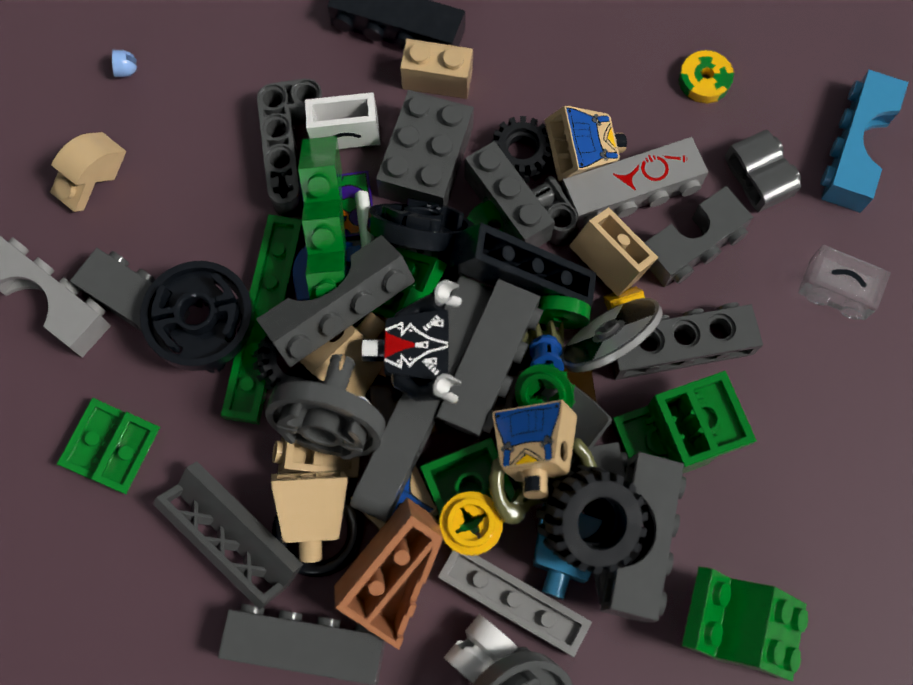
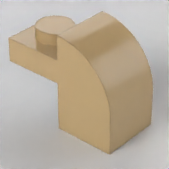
(82, 164)

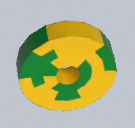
(709, 64)

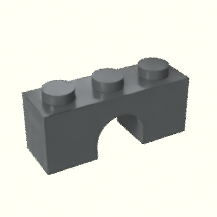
(497, 180)
(721, 221)

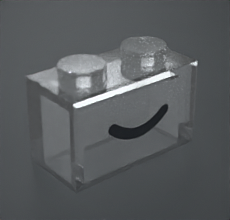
(844, 283)

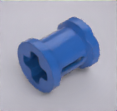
(539, 352)

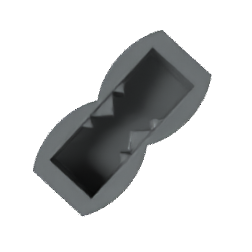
(763, 170)

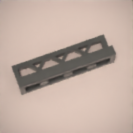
(235, 530)

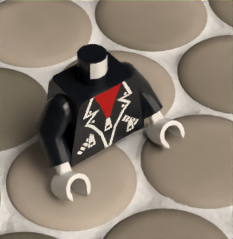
(418, 347)

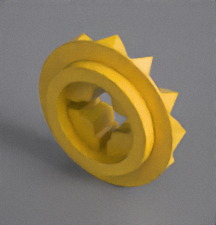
(452, 518)

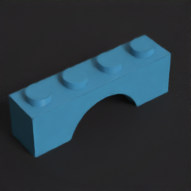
(853, 174)

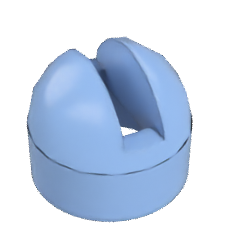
(123, 63)

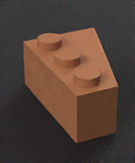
(390, 572)

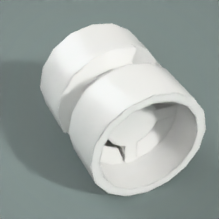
(480, 650)

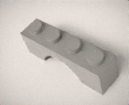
(68, 317)

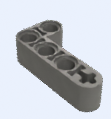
(284, 148)

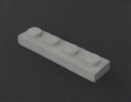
(516, 601)

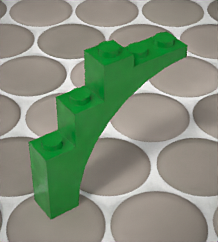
(323, 215)

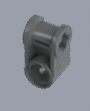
(559, 209)

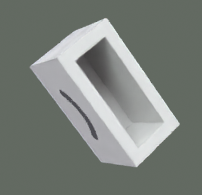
(347, 116)

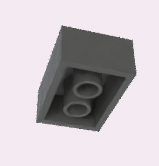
(425, 149)

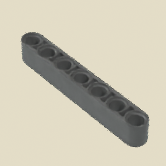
(412, 420)

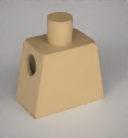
(349, 344)
(309, 509)

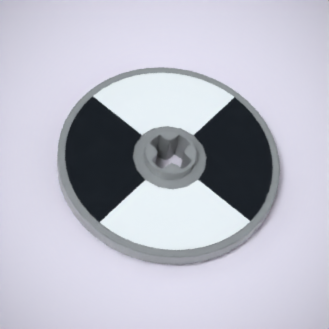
(611, 335)

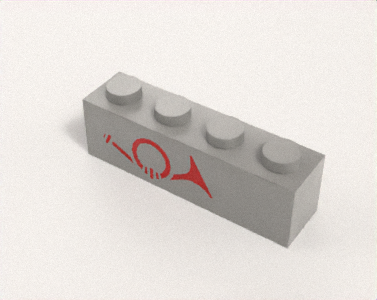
(637, 181)

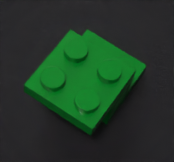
(687, 424)
(745, 624)

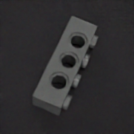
(735, 321)

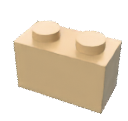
(436, 68)
(613, 251)

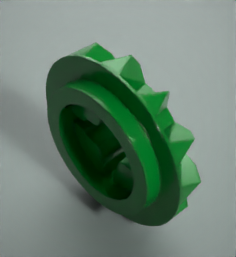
(531, 381)

